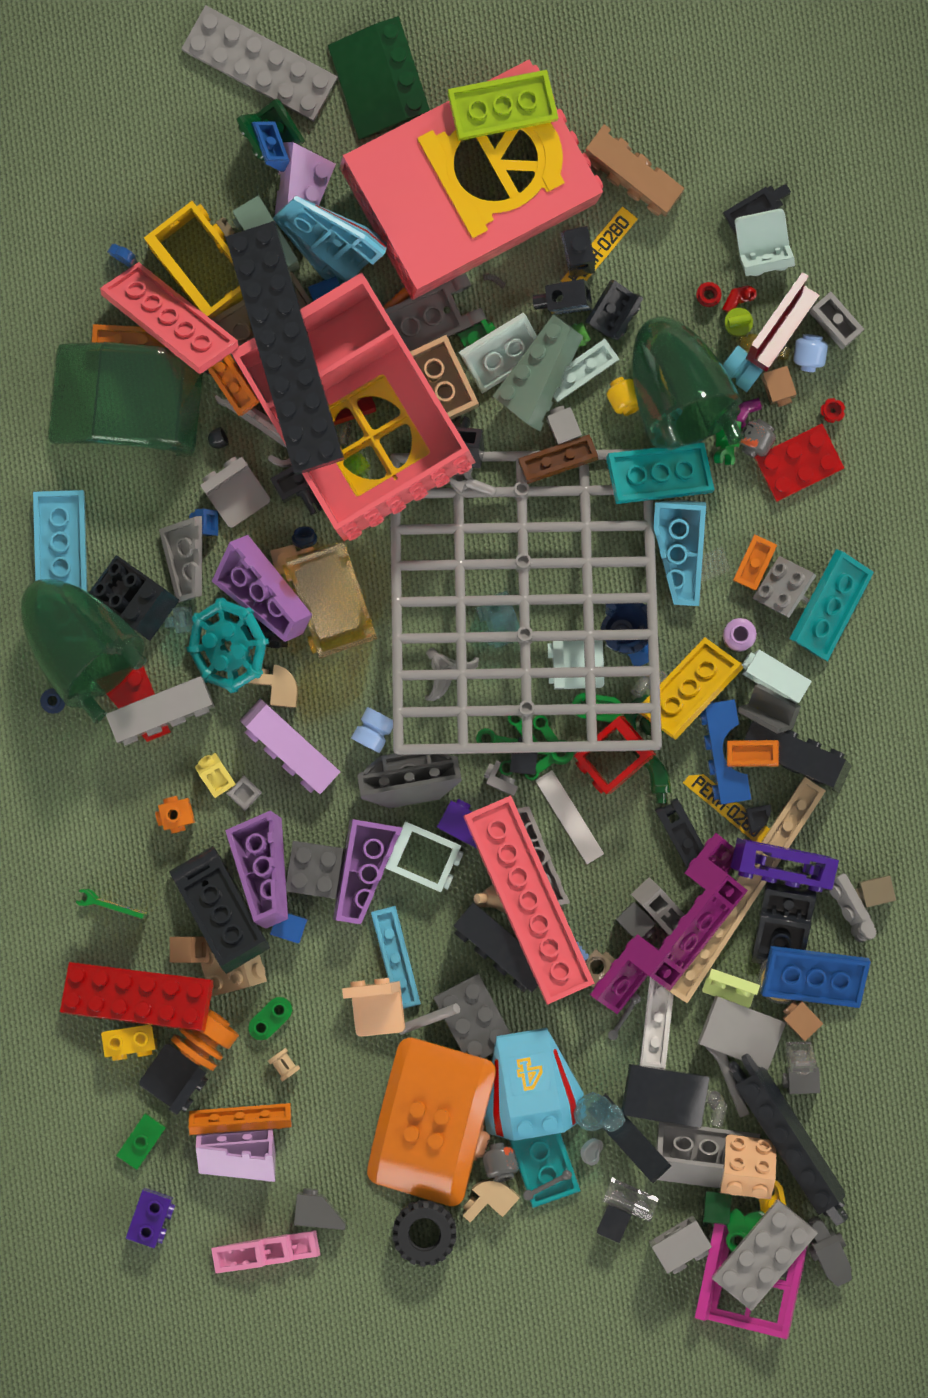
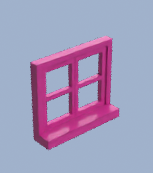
(710, 1292)

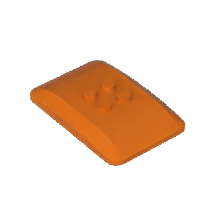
(431, 1121)

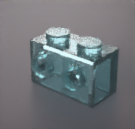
(499, 619)

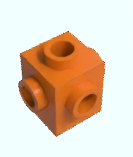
(184, 810)

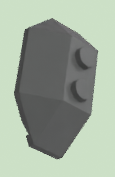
(408, 779)

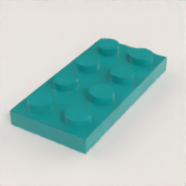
(659, 473)
(831, 605)

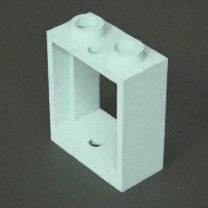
(775, 676)
(400, 845)

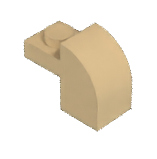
(284, 686)
(490, 1192)

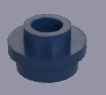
(304, 537)
(45, 704)

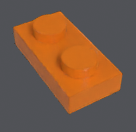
(755, 562)

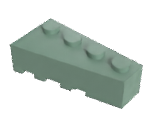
(539, 372)

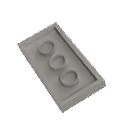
(764, 1255)

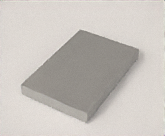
(741, 1031)

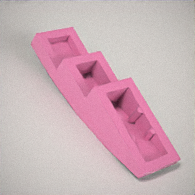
(265, 1251)

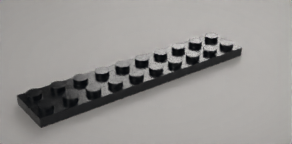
(285, 348)

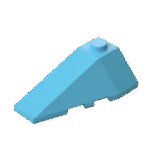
(680, 539)

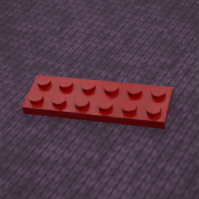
(137, 996)

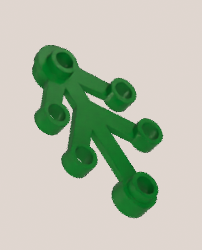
(548, 734)

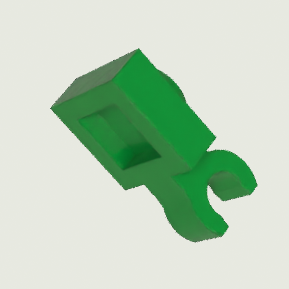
(725, 449)

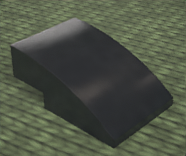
(783, 919)
(665, 1095)

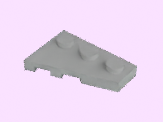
(184, 557)

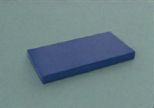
(815, 977)

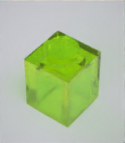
(357, 464)

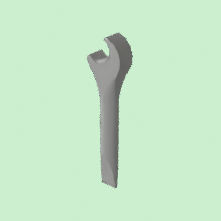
(723, 1062)

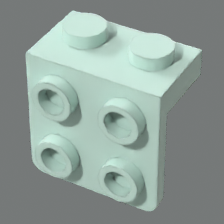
(763, 242)
(572, 655)

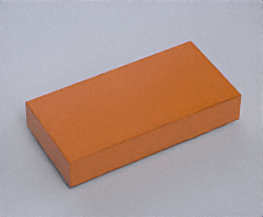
(753, 753)

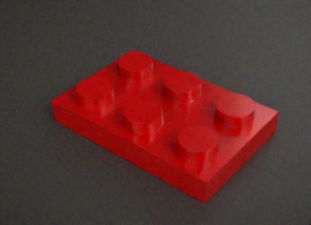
(799, 462)

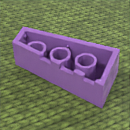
(256, 584)
(363, 865)
(261, 866)

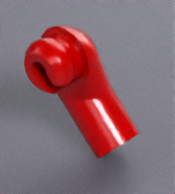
(737, 296)

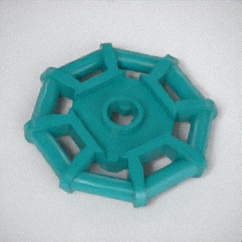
(214, 645)

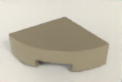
(225, 227)

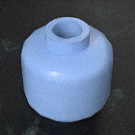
(810, 352)

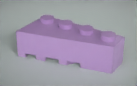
(289, 746)

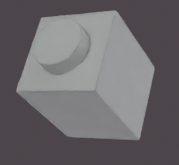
(563, 425)

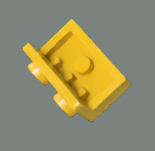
(129, 1040)

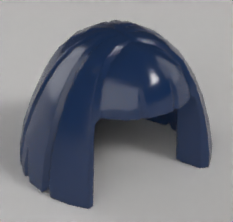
(625, 617)

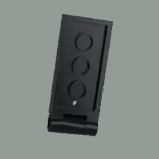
(219, 909)

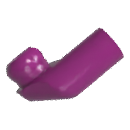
(746, 408)

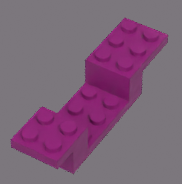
(688, 938)

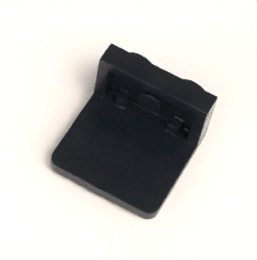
(174, 1078)

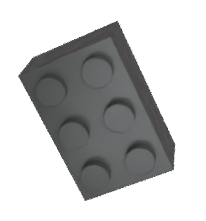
(478, 1018)

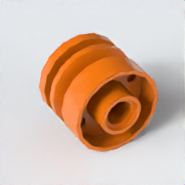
(200, 1045)

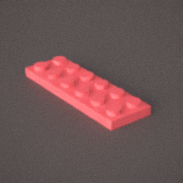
(169, 318)

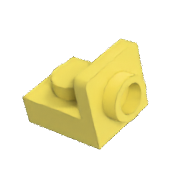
(214, 775)

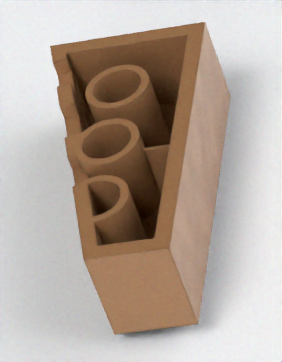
(633, 172)

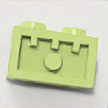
(730, 987)

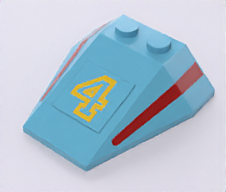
(329, 240)
(531, 1088)

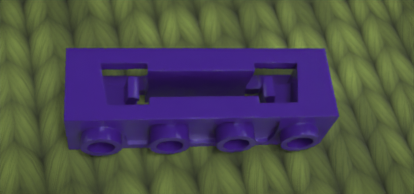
(821, 873)

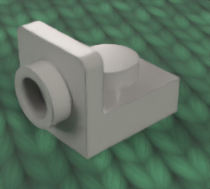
(503, 783)

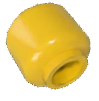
(623, 396)

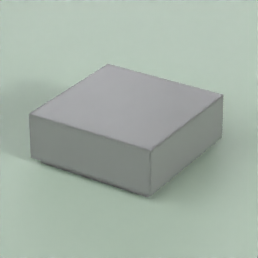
(244, 793)

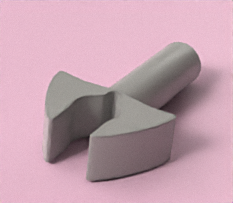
(469, 482)

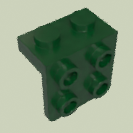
(275, 113)

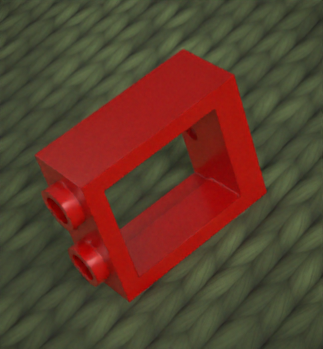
(628, 733)

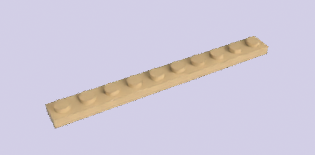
(780, 834)

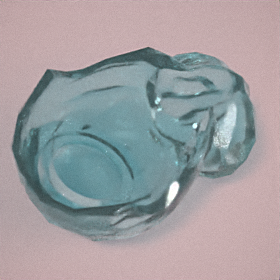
(597, 1112)

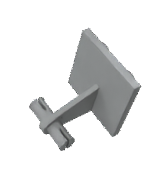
(784, 587)

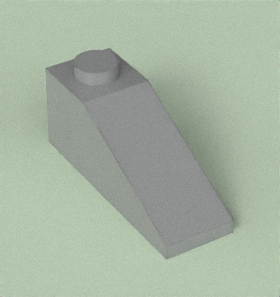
(658, 905)

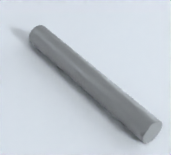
(431, 1018)

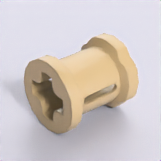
(276, 1061)

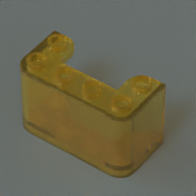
(333, 596)

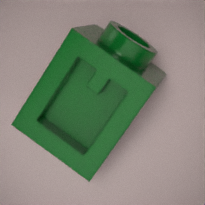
(476, 332)

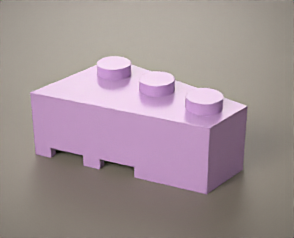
(304, 176)
(237, 1154)

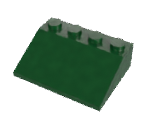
(379, 78)

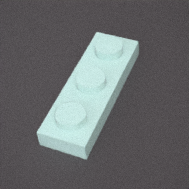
(586, 368)

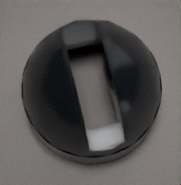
(218, 438)

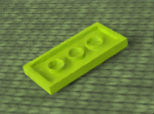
(502, 105)

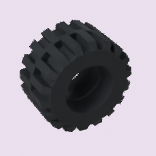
(417, 1254)

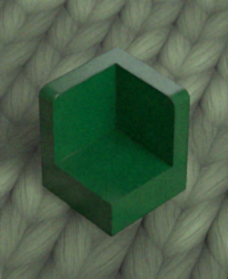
(716, 1208)

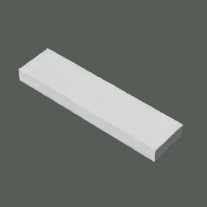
(656, 1026)

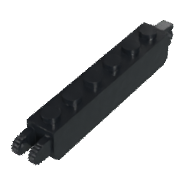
(790, 1139)

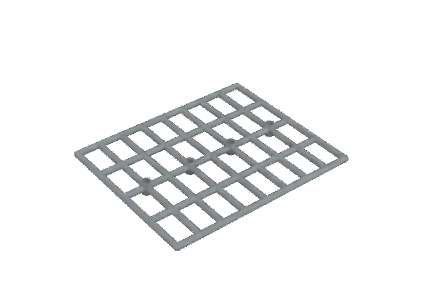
(525, 635)

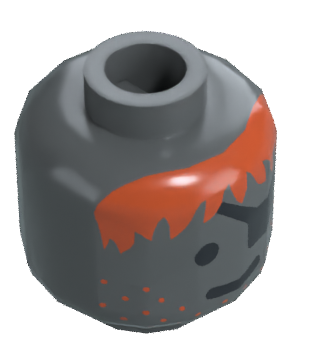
(757, 438)
(500, 1162)

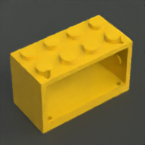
(169, 227)

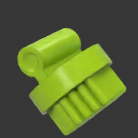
(738, 322)

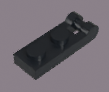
(681, 831)

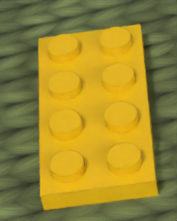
(694, 686)

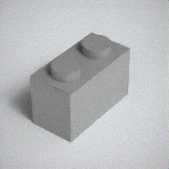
(836, 320)

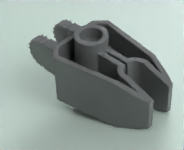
(829, 1251)

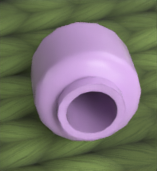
(739, 634)

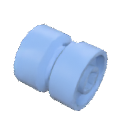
(373, 730)

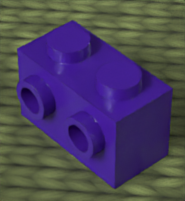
(150, 1218)

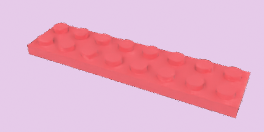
(528, 900)

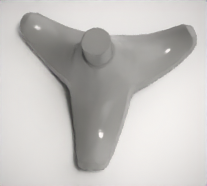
(442, 662)

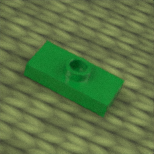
(141, 1141)

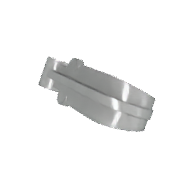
(264, 424)

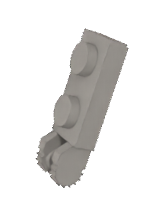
(853, 909)

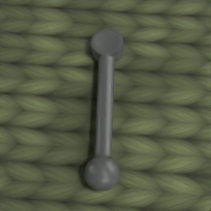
(613, 1034)
(566, 1175)

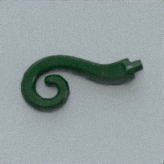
(658, 774)

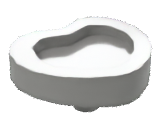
(591, 1150)

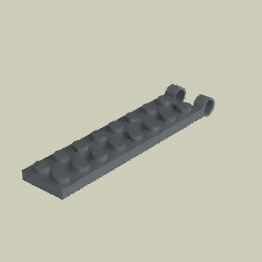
(423, 318)

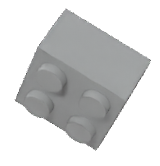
(680, 1245)

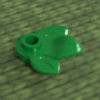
(741, 1226)

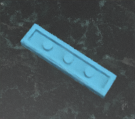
(395, 954)

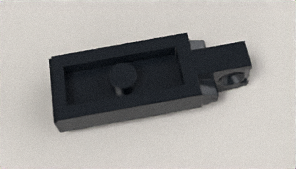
(761, 201)

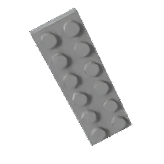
(259, 63)

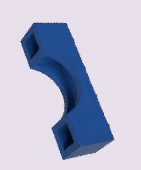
(730, 784)

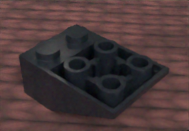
(134, 597)

